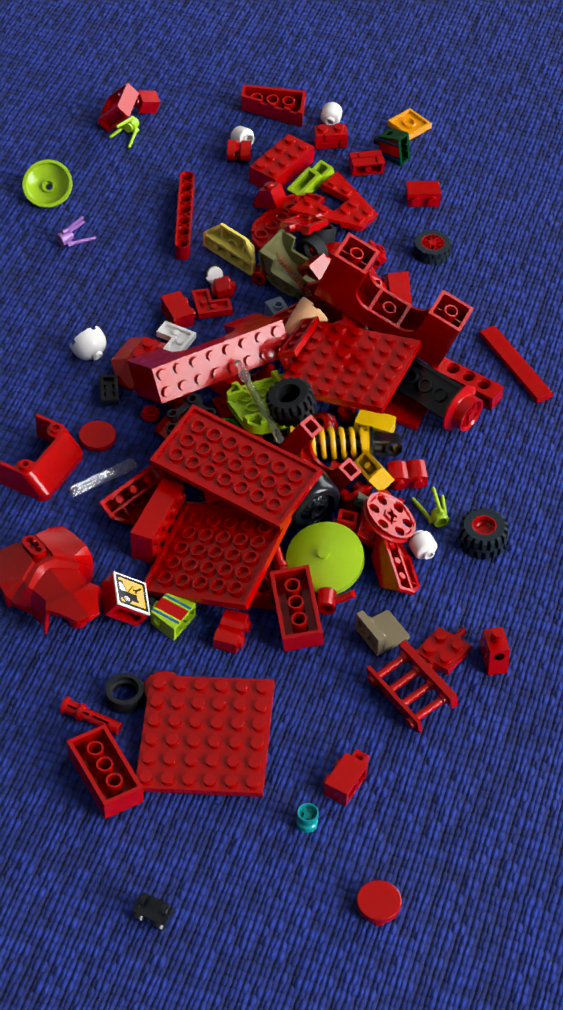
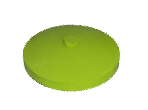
(332, 555)

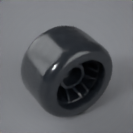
(318, 503)

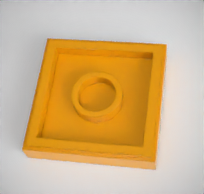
(409, 122)

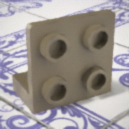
(380, 631)

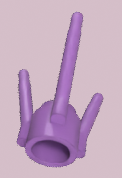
(66, 236)

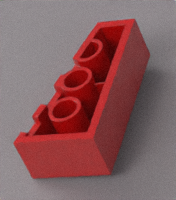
(275, 103)

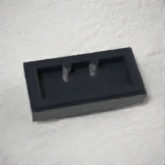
(109, 390)

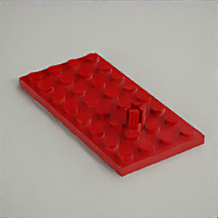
(236, 467)

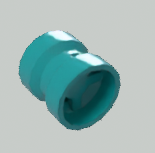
(307, 817)

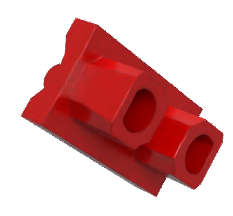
(347, 498)

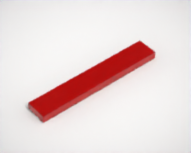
(516, 364)

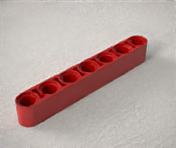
(184, 215)

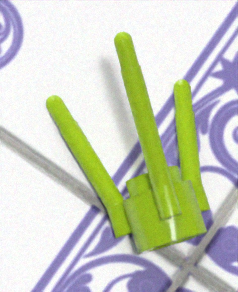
(129, 125)
(439, 515)

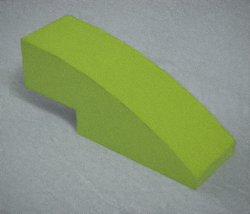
(311, 179)

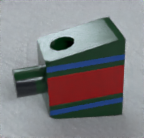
(394, 145)

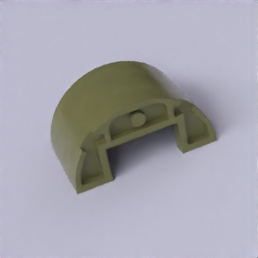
(276, 274)

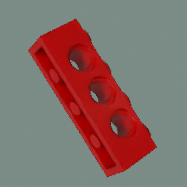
(486, 389)

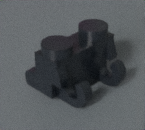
(153, 909)

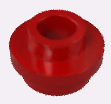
(150, 413)

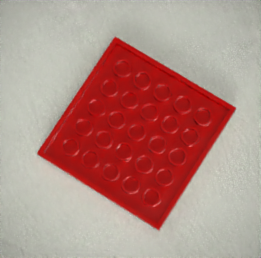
(353, 365)
(214, 556)
(206, 735)

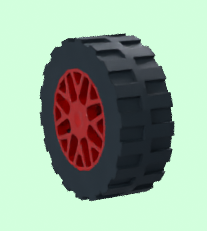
(432, 247)

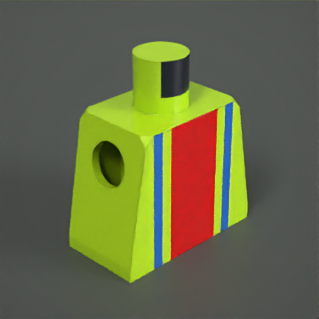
(171, 614)

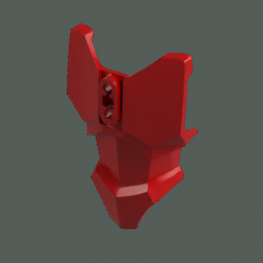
(50, 577)

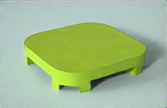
(244, 407)

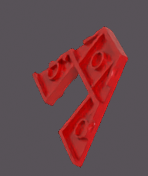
(353, 214)

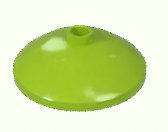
(45, 174)

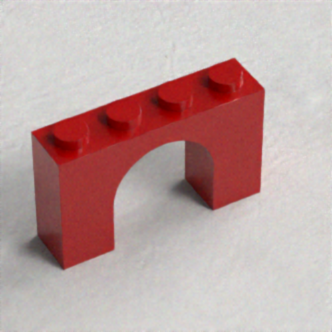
(300, 444)

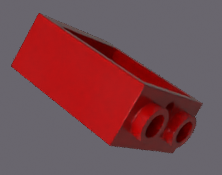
(118, 107)

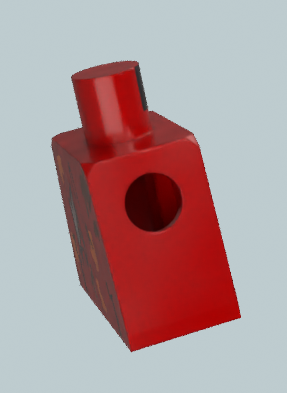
(493, 643)

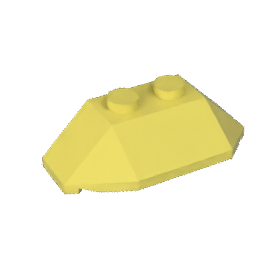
(231, 247)

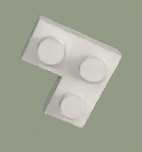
(177, 336)

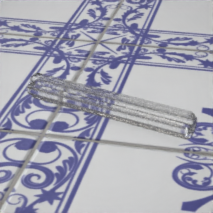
(103, 477)

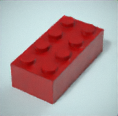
(282, 162)
(157, 521)
(296, 608)
(105, 771)

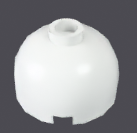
(89, 344)

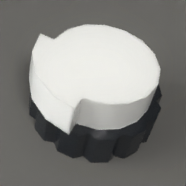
(212, 272)

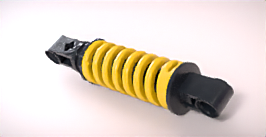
(333, 442)

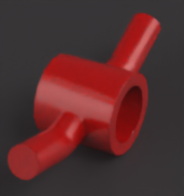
(328, 597)

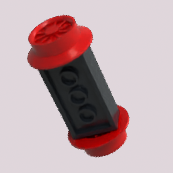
(441, 396)

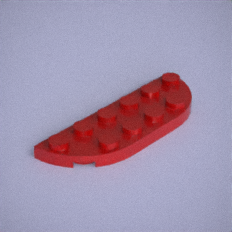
(269, 222)

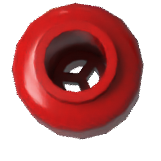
(223, 287)
(326, 419)

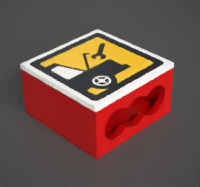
(125, 599)

